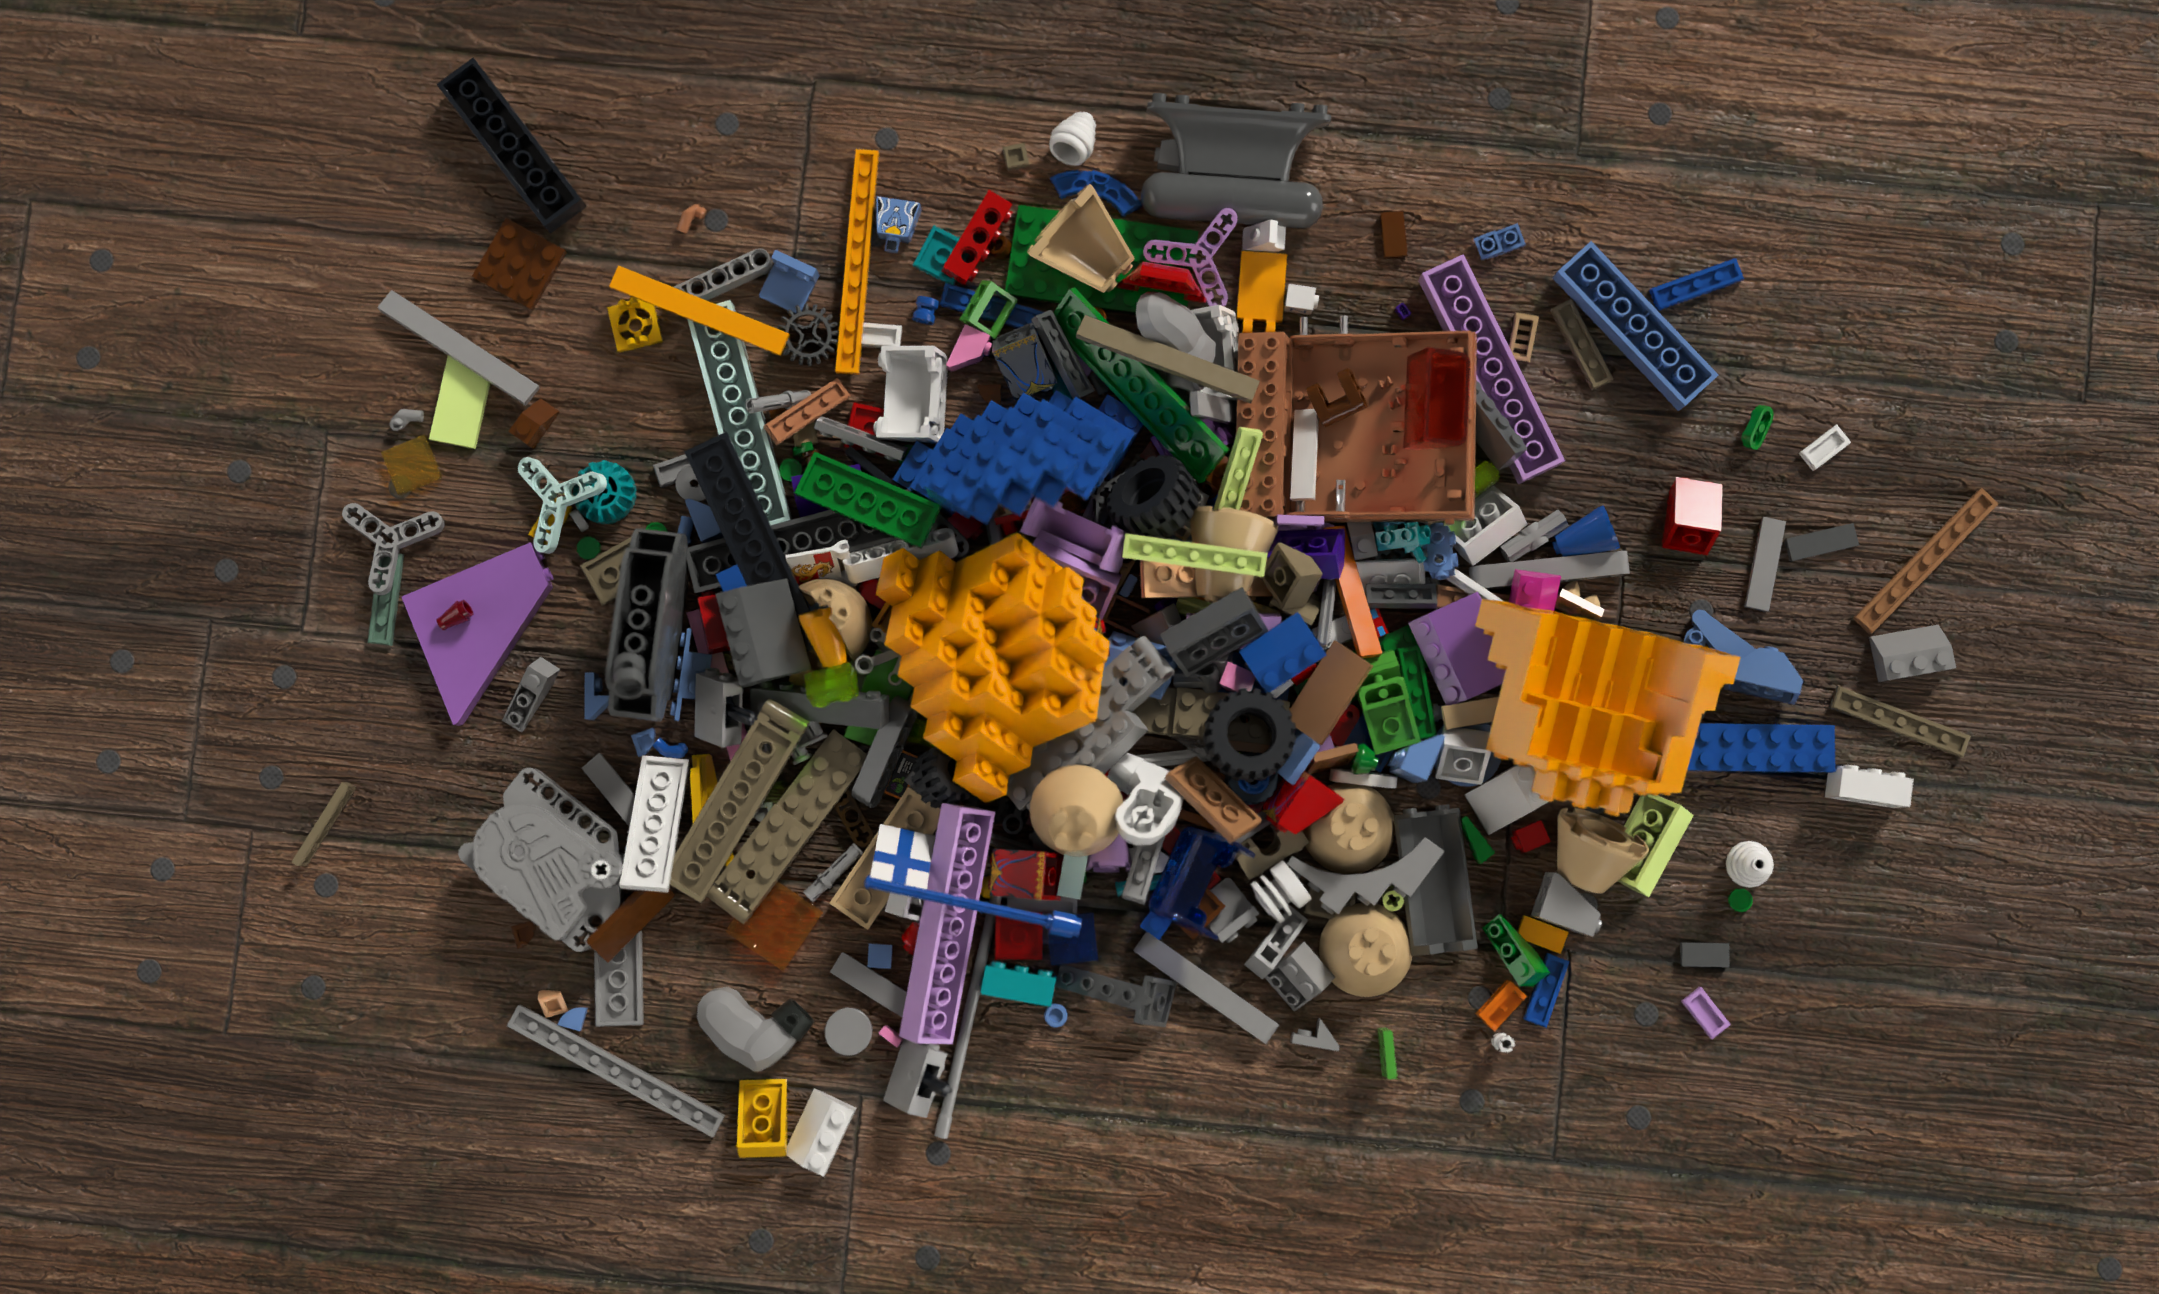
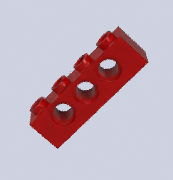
(990, 205)

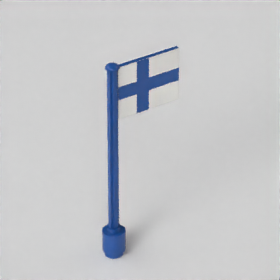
(903, 868)

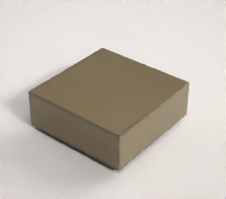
(1016, 156)

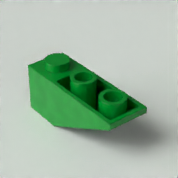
(1515, 952)

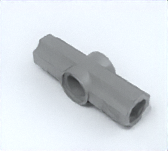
(1533, 536)

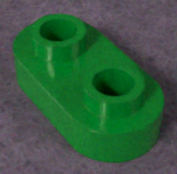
(1757, 427)

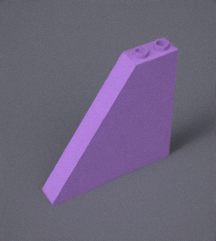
(503, 601)

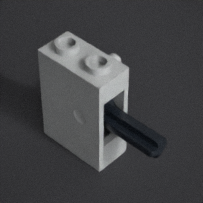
(720, 708)
(917, 1078)

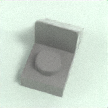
(1322, 1037)

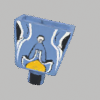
(896, 221)

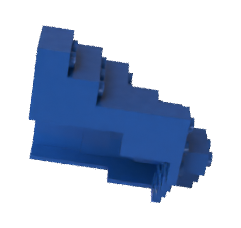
(1020, 455)

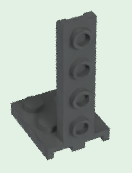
(1150, 1000)

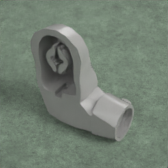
(1175, 326)

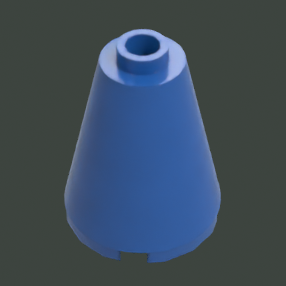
(1587, 535)

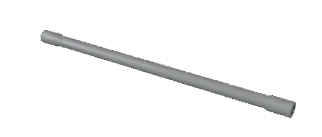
(945, 1116)

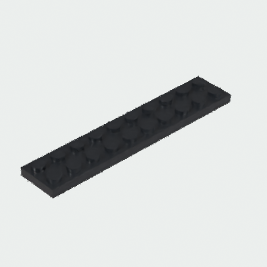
(742, 518)

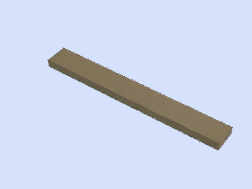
(1167, 359)

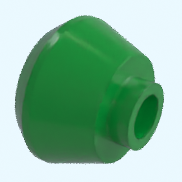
(1364, 760)

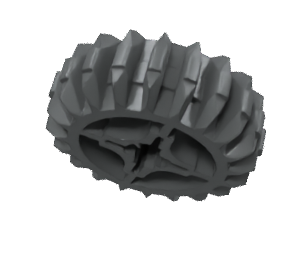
(797, 352)

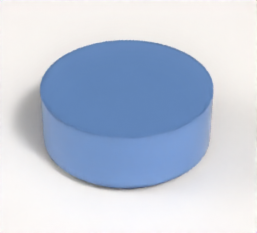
(1055, 1015)

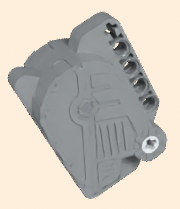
(548, 860)

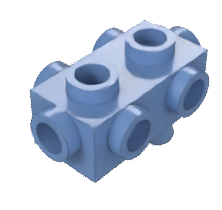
(1441, 546)

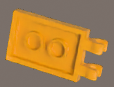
(1261, 289)

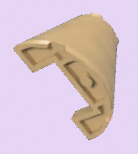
(1084, 243)
(1233, 530)
(848, 608)

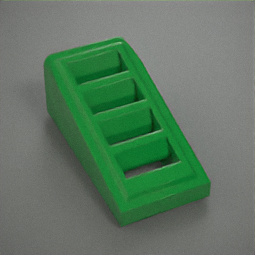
(1479, 846)

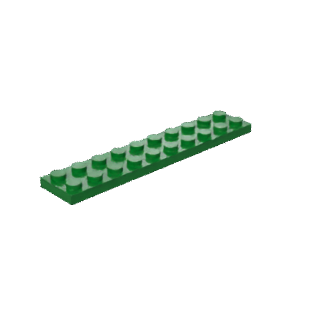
(1144, 394)

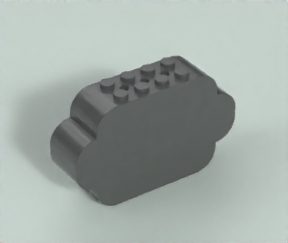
(649, 605)

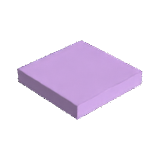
(1298, 522)

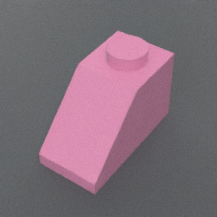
(969, 348)

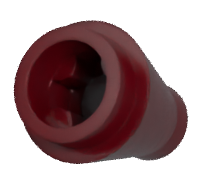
(456, 614)

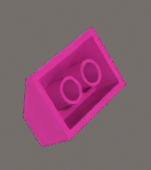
(1534, 589)

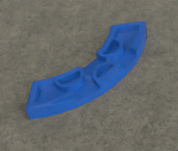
(1106, 187)

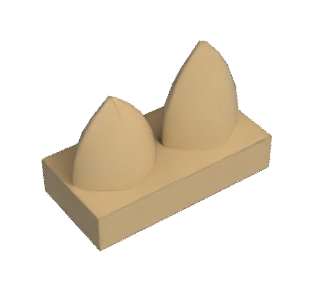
(1571, 603)

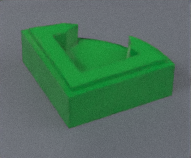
(805, 447)

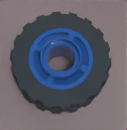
(1254, 793)

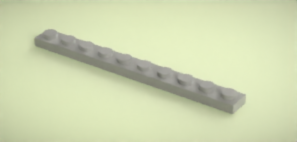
(616, 1070)

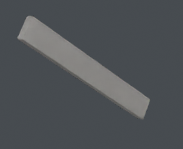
(458, 347)

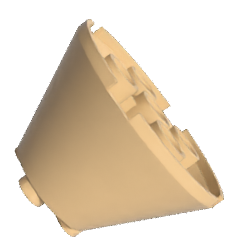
(1076, 810)
(1354, 833)
(1366, 949)

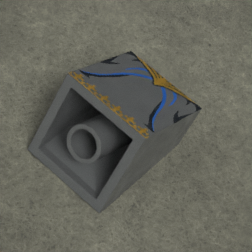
(1024, 361)

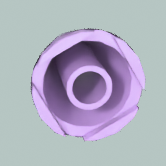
(1111, 858)

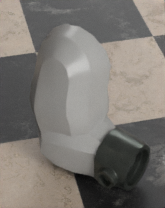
(745, 1033)

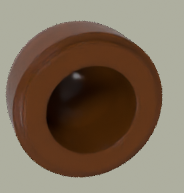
(1004, 252)

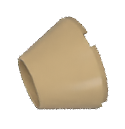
(1595, 850)

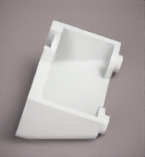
(1222, 327)
(913, 394)

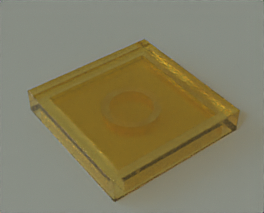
(411, 464)

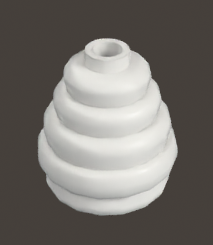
(1073, 139)
(1741, 864)

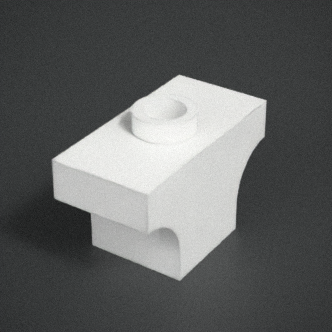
(1264, 237)

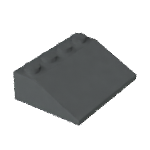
(763, 632)

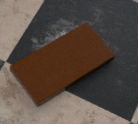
(627, 922)

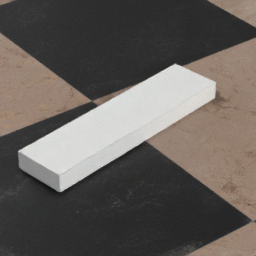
(1304, 455)

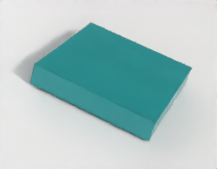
(936, 252)

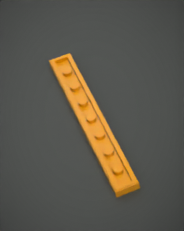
(699, 310)

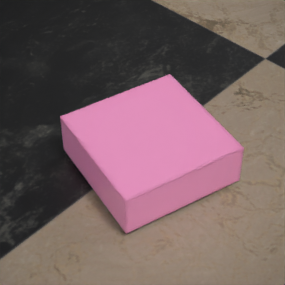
(891, 1035)

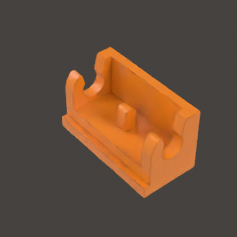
(1501, 1005)

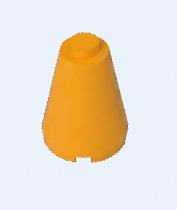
(824, 637)

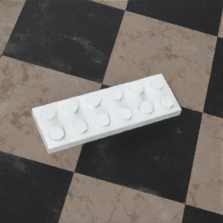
(654, 824)

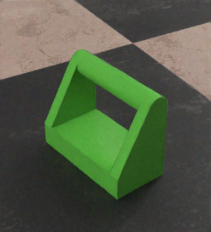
(978, 304)

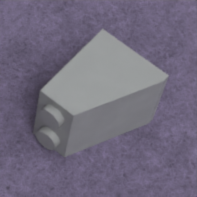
(1565, 907)

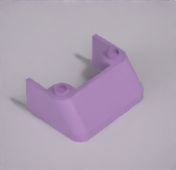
(1076, 535)

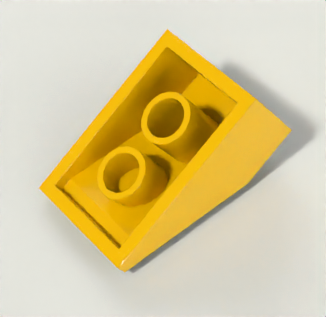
(762, 1118)

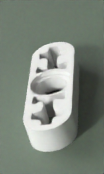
(1371, 779)

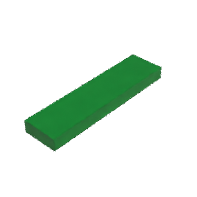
(1415, 678)

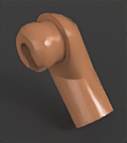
(688, 215)

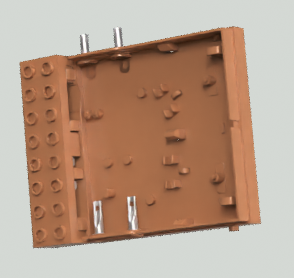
(1361, 457)

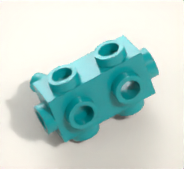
(1409, 538)

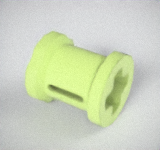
(1388, 903)

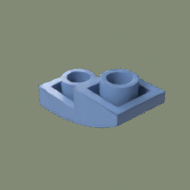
(1499, 242)

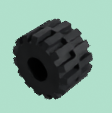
(935, 777)

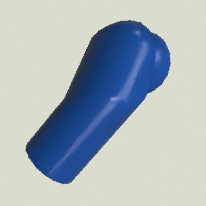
(675, 751)

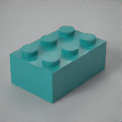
(1018, 983)

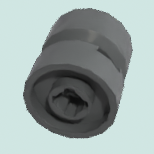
(628, 675)

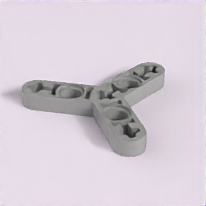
(388, 549)

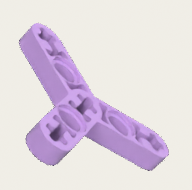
(1207, 249)

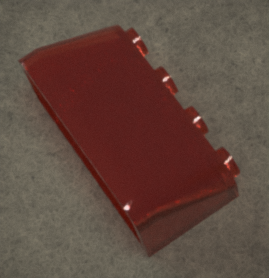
(1436, 399)

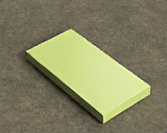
(459, 406)

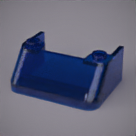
(1188, 876)

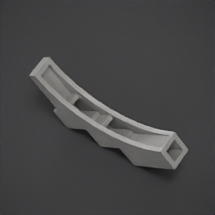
(1370, 886)

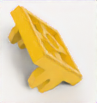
(640, 340)

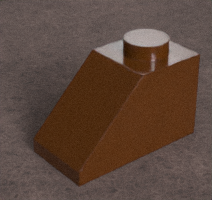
(534, 423)

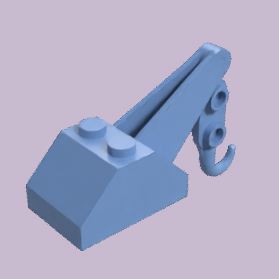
(1760, 671)

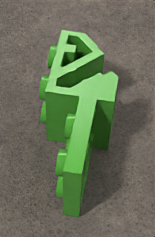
(1387, 705)

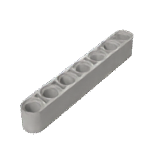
(1569, 567)
(1206, 987)

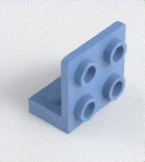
(789, 282)

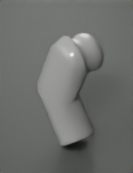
(404, 416)

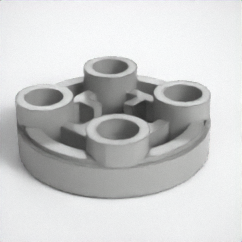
(848, 1031)

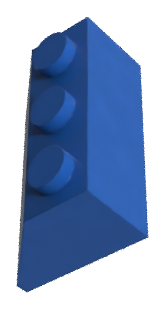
(1282, 652)

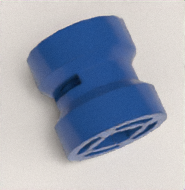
(925, 310)

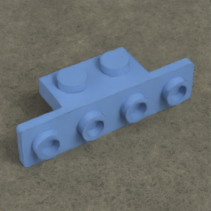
(689, 665)

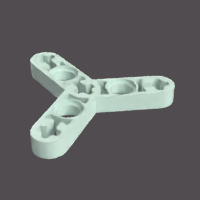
(559, 507)

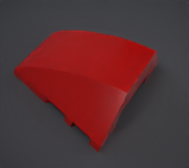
(1163, 278)

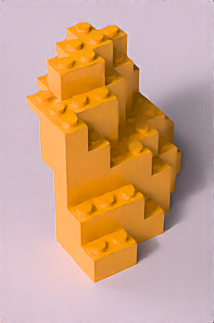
(993, 654)
(1597, 704)

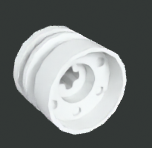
(1280, 891)

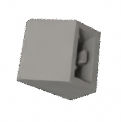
(1299, 976)

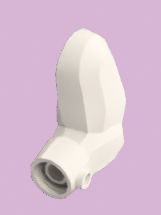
(1152, 801)

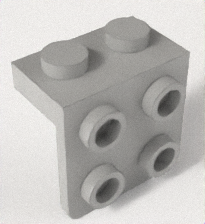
(1235, 914)

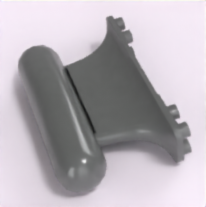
(1235, 163)

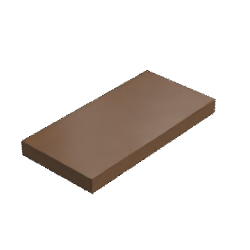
(1329, 692)
(1213, 799)

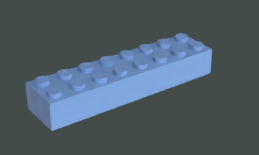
(1635, 326)

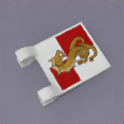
(820, 563)

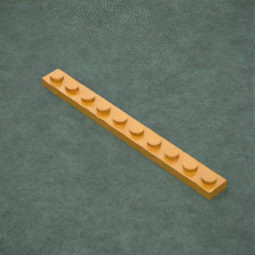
(857, 262)

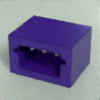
(1402, 311)

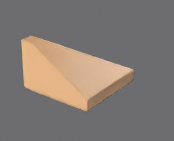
(552, 1003)

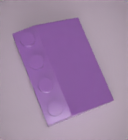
(1457, 650)

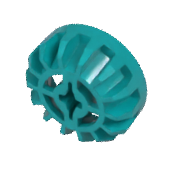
(620, 506)

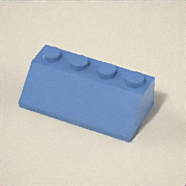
(1416, 761)

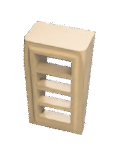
(1515, 326)

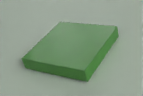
(1387, 1053)

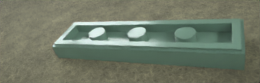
(385, 607)

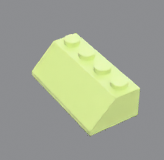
(1661, 827)

